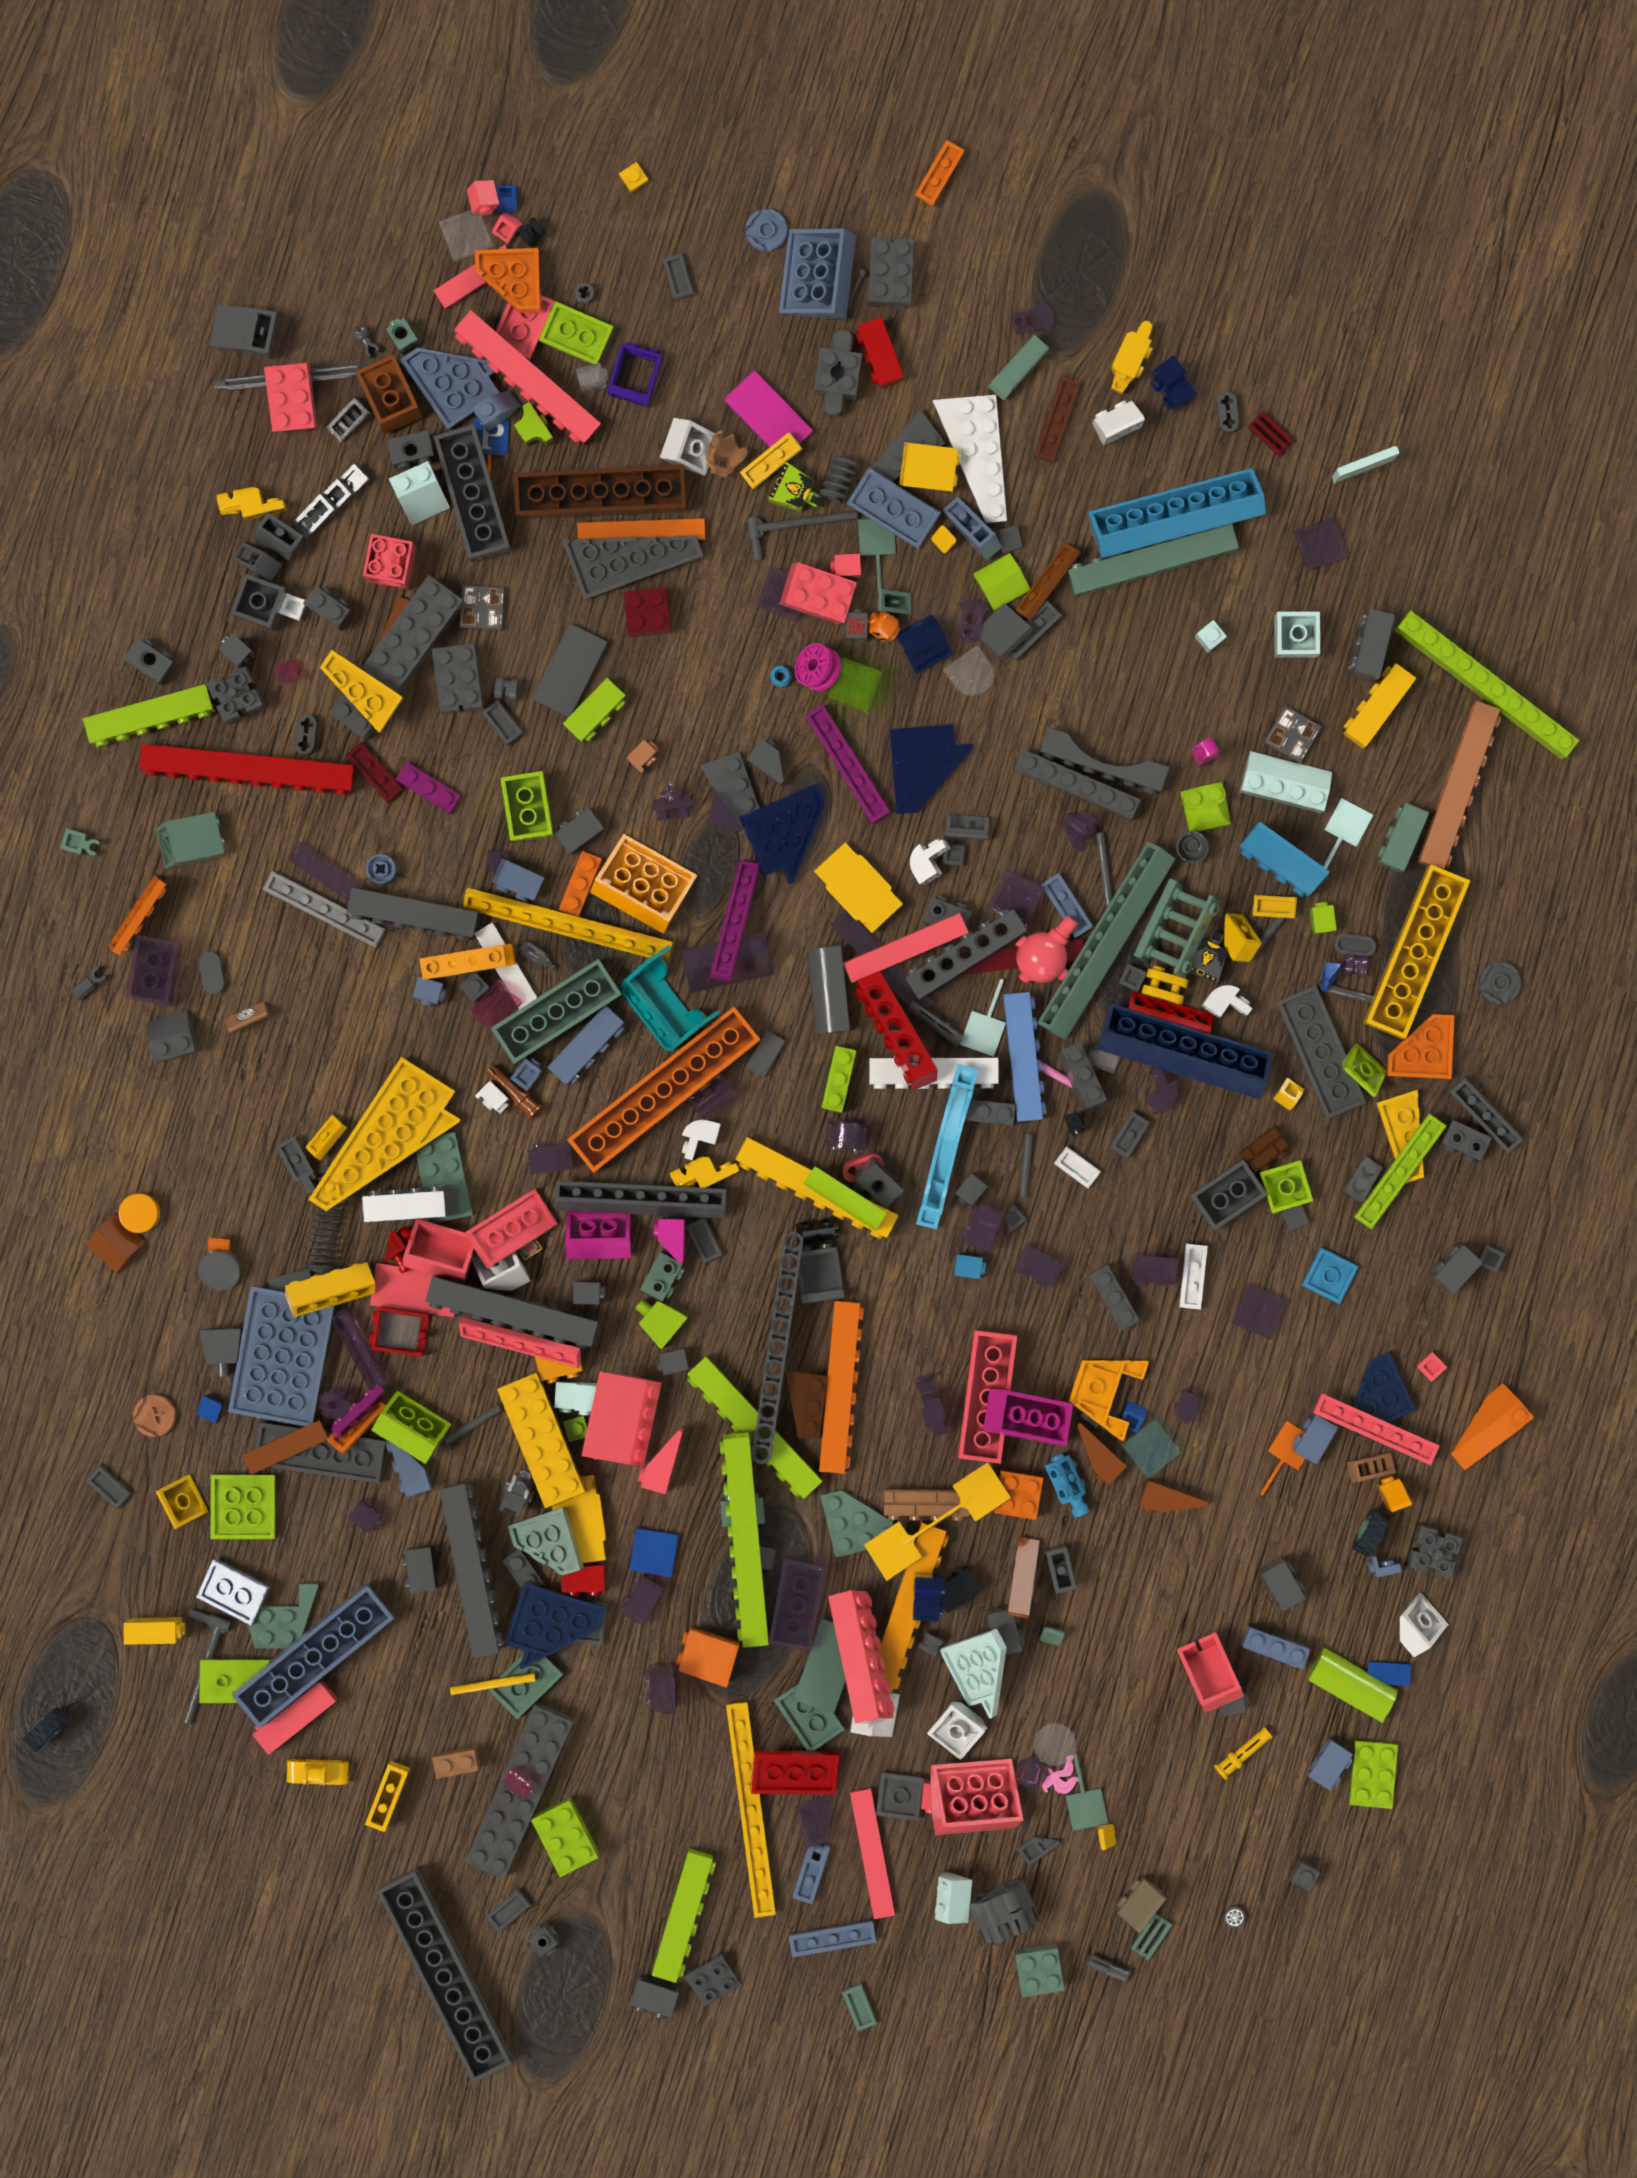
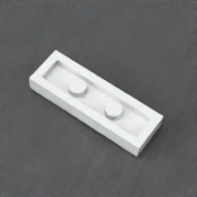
(1193, 1276)

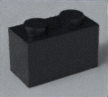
(959, 1588)

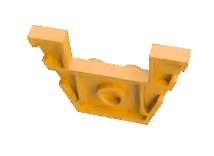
(1096, 1389)

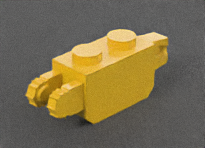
(1130, 356)

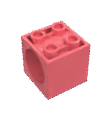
(390, 561)

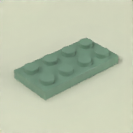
(442, 1165)

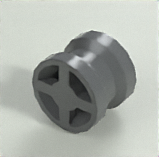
(930, 1643)

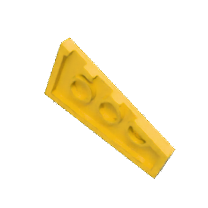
(366, 693)
(1400, 1122)

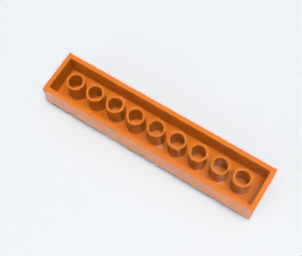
(663, 1089)

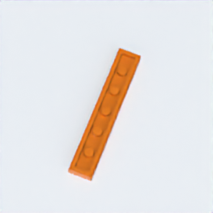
(642, 529)

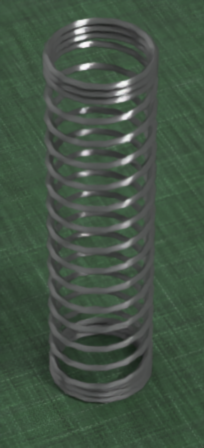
(324, 1268)

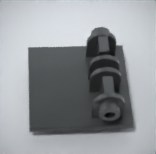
(712, 1979)

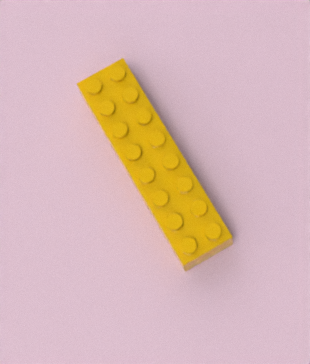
(1416, 951)

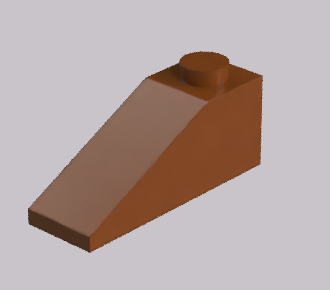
(1102, 1460)
(1164, 1499)

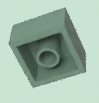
(1039, 1970)

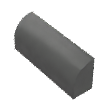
(828, 990)

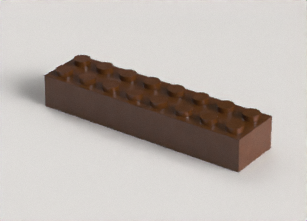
(600, 492)

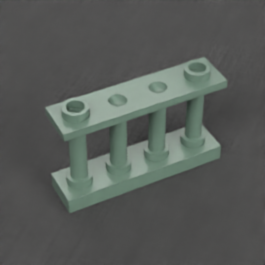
(1156, 928)

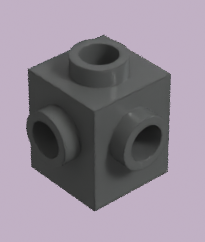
(546, 1932)

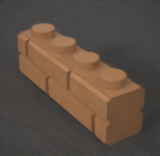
(921, 1503)

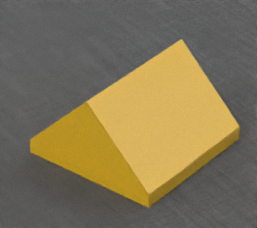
(182, 1501)

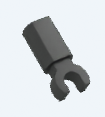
(87, 984)

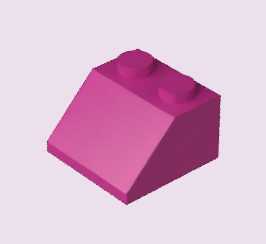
(672, 1236)

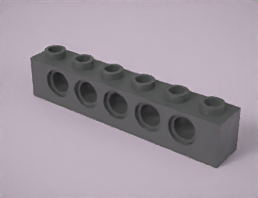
(1014, 929)

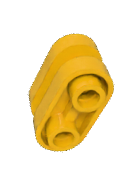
(1158, 975)

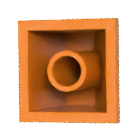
(708, 1656)

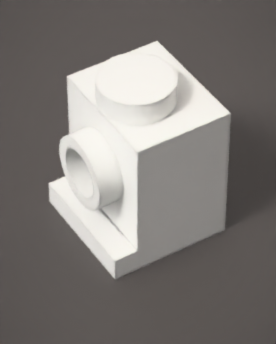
(493, 1097)

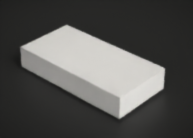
(1077, 1167)

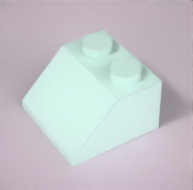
(953, 1898)

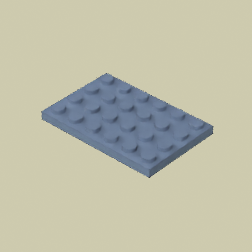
(280, 1360)

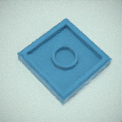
(1329, 1275)

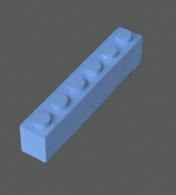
(1023, 1056)

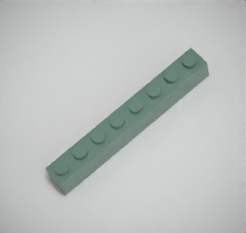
(1151, 560)

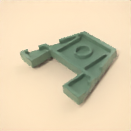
(283, 1624)

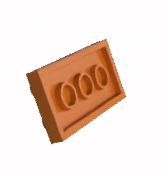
(142, 908)

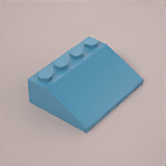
(1283, 860)

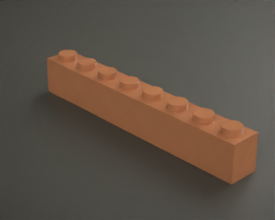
(1459, 784)

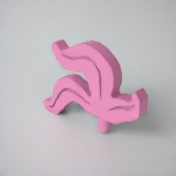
(1060, 1785)

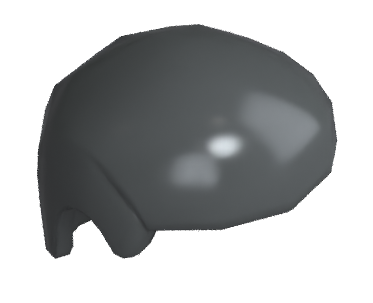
(1192, 847)

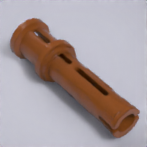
(520, 1098)

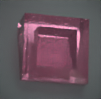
(287, 671)

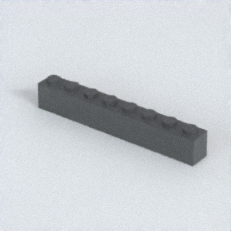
(640, 1199)

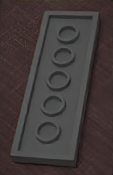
(1320, 1051)
(359, 1463)

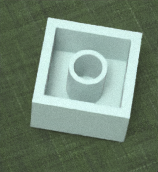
(1296, 634)

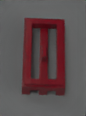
(1275, 427)

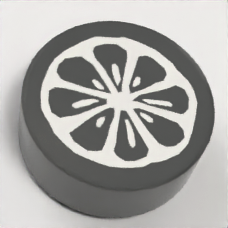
(1234, 1916)

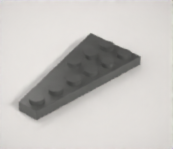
(615, 562)

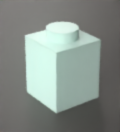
(1210, 636)

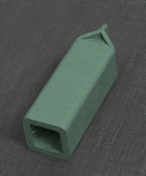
(1018, 367)

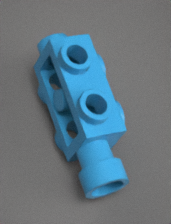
(1065, 1483)

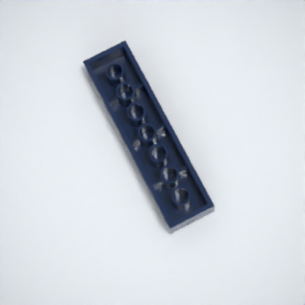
(1185, 1051)

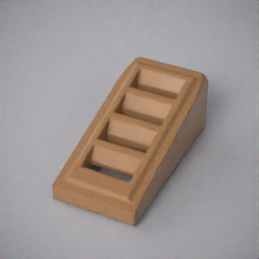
(1354, 1470)

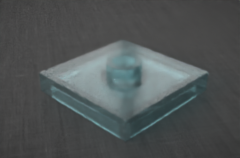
(1151, 1448)

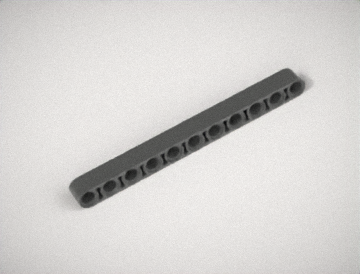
(772, 1357)

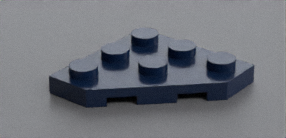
(1383, 1391)

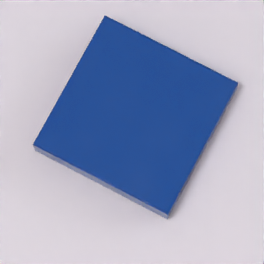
(653, 1552)

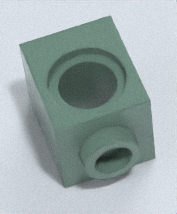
(406, 343)

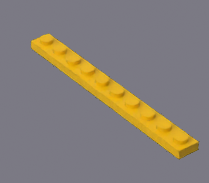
(564, 924)
(750, 1811)

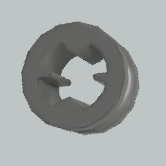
(578, 295)

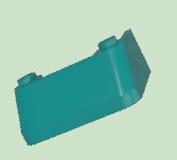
(660, 1006)

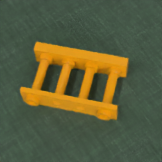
(467, 961)

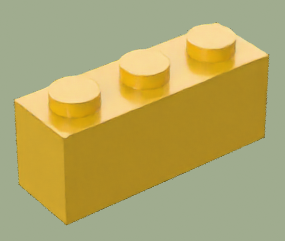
(387, 1796)

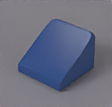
(507, 198)
(1329, 975)
(210, 1409)
(1134, 1415)

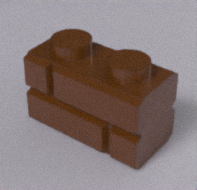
(1263, 1150)

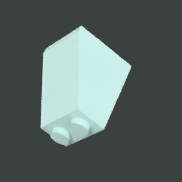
(419, 493)

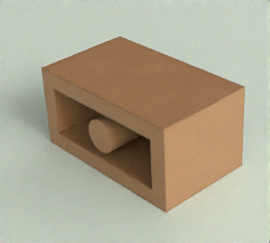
(456, 1762)

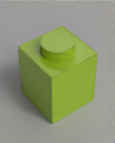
(1322, 918)

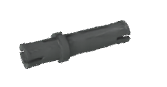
(951, 1034)

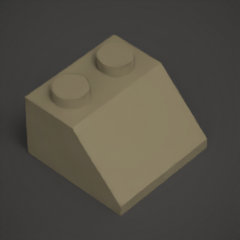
(1140, 1903)

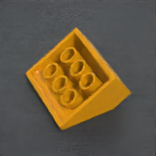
(643, 883)

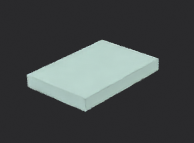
(1365, 464)

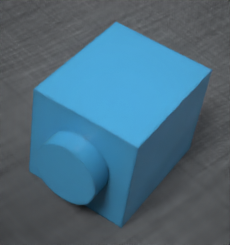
(969, 1266)

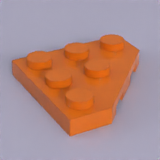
(512, 275)
(1425, 1051)

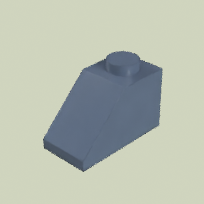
(496, 409)

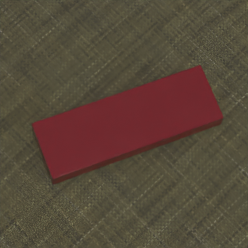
(374, 772)

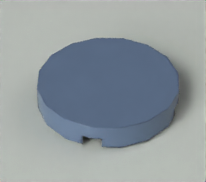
(766, 230)

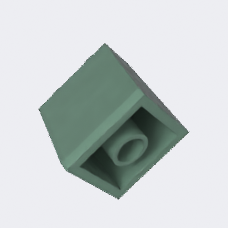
(190, 840)

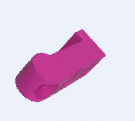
(1205, 751)

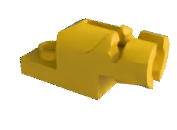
(250, 503)
(703, 1172)

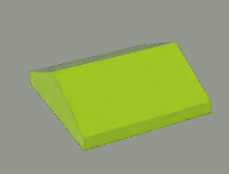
(1002, 581)
(1364, 1069)

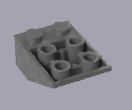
(245, 330)

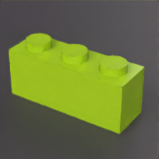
(595, 711)
(838, 1079)

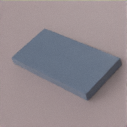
(893, 508)

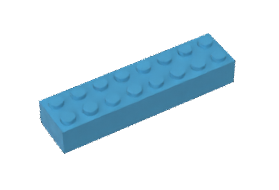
(1177, 512)

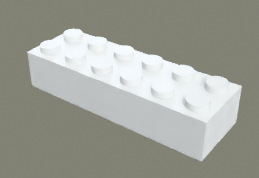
(885, 1072)

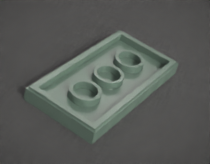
(823, 1671)

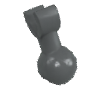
(362, 336)

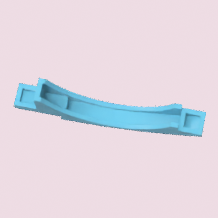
(946, 1146)

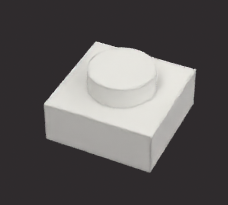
(292, 607)

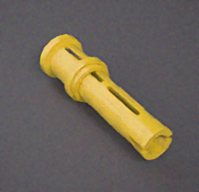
(1263, 1736)

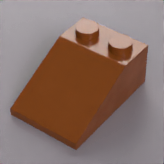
(388, 394)

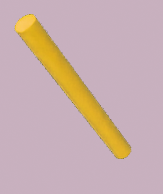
(478, 1686)

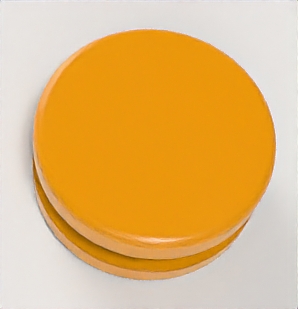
(139, 1213)

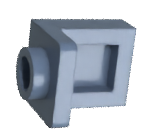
(527, 1073)

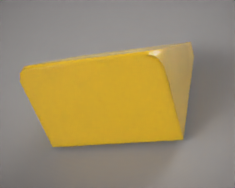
(944, 539)
(1289, 1094)
(1106, 1836)

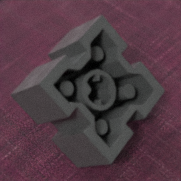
(235, 695)
(1434, 1551)

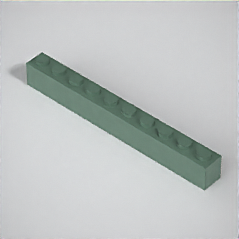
(1106, 940)

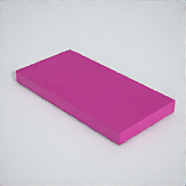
(766, 411)

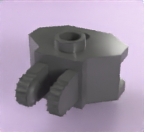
(518, 1492)

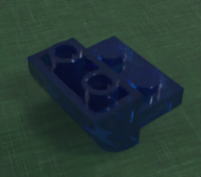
(924, 643)

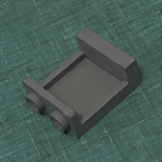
(820, 1274)

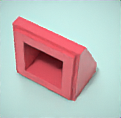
(506, 227)

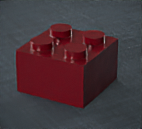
(647, 612)

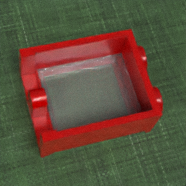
(399, 1331)

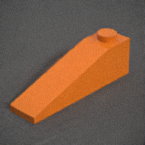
(1493, 1423)

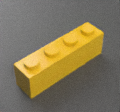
(1379, 705)
(330, 1289)

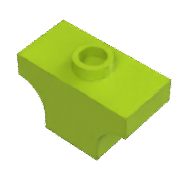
(533, 427)

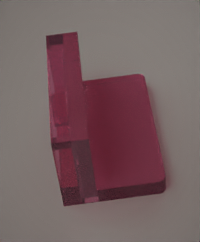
(495, 1005)

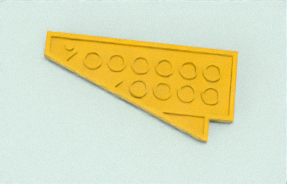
(396, 1124)

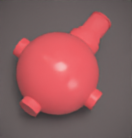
(1043, 954)

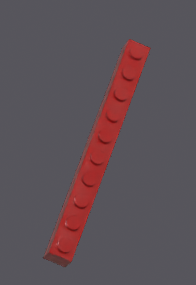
(247, 768)

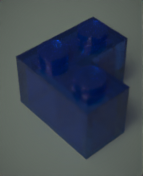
(1171, 383)
(927, 1597)

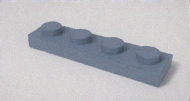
(832, 1938)

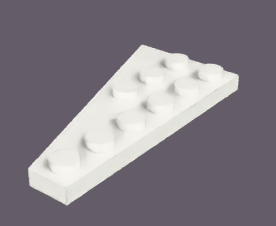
(974, 431)

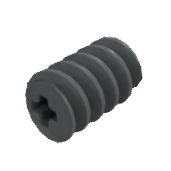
(838, 479)

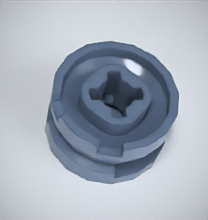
(381, 869)

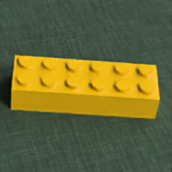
(542, 1440)

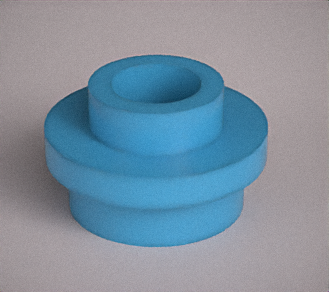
(780, 669)

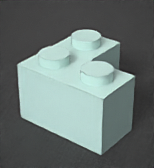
(574, 1396)

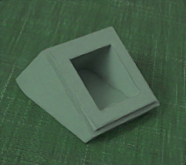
(1051, 1635)

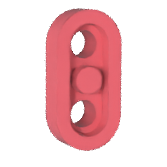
(857, 1163)

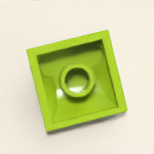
(1205, 807)
(1286, 1186)

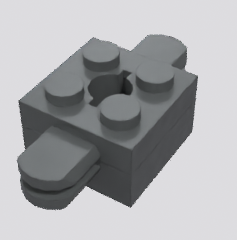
(837, 373)

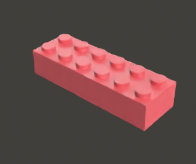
(989, 1369)
(861, 1657)

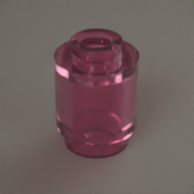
(518, 1783)

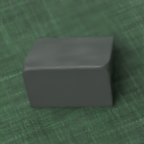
(1009, 539)

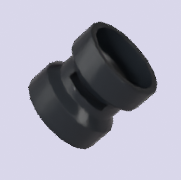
(526, 233)

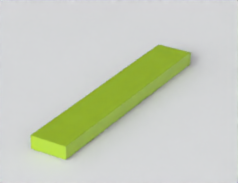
(1400, 1171)

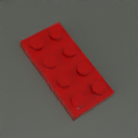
(794, 1772)

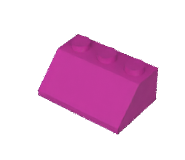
(598, 1235)

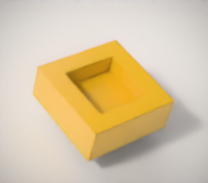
(633, 177)

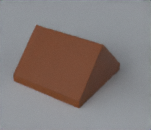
(115, 1243)

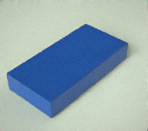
(1390, 1672)

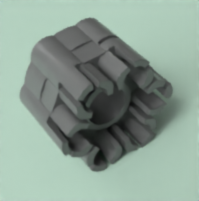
(1001, 1907)

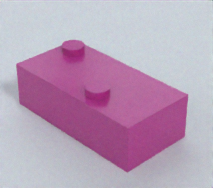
(1028, 1417)

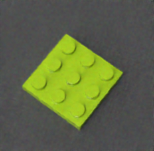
(243, 1506)

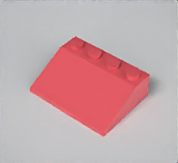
(621, 1418)
(974, 1797)

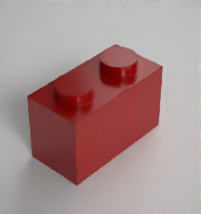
(590, 1580)

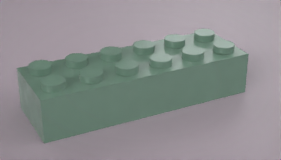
(556, 1011)

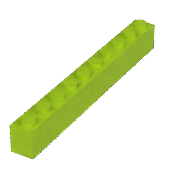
(1486, 685)
(745, 1539)

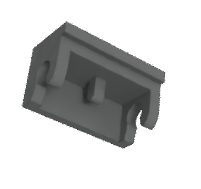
(966, 827)

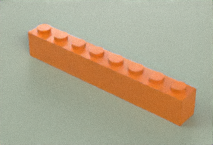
(839, 1387)

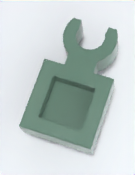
(76, 842)

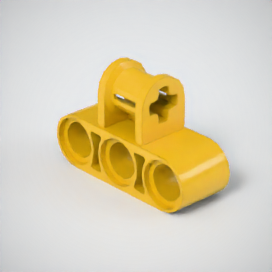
(317, 1771)

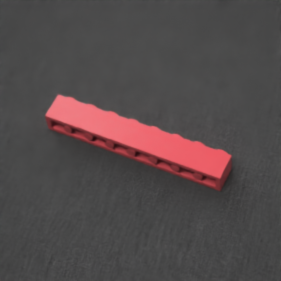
(526, 377)

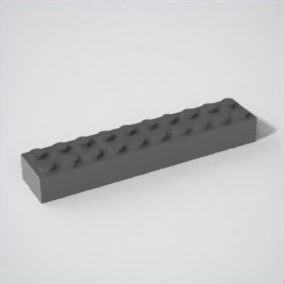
(445, 1975)

